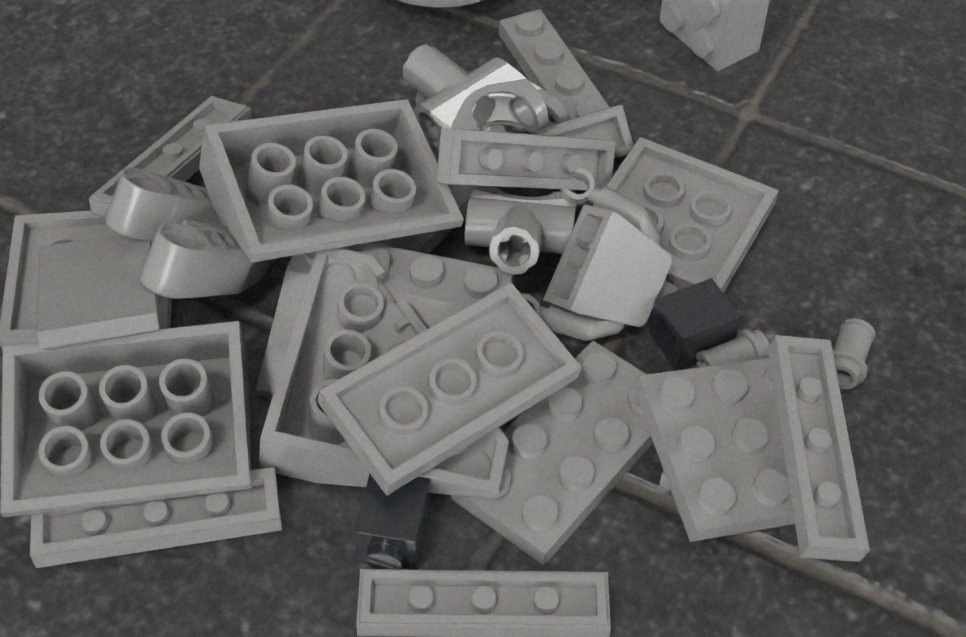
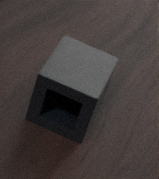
(693, 322)
(393, 526)

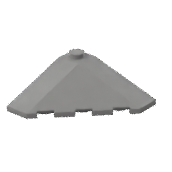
(339, 328)

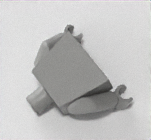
(607, 268)

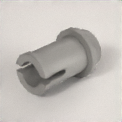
(746, 347)
(851, 352)

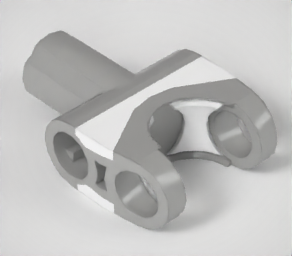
(474, 100)
(517, 226)

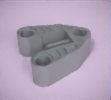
(190, 245)

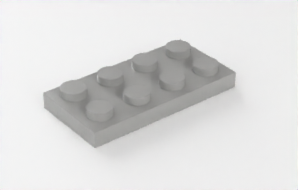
(447, 387)
(566, 455)

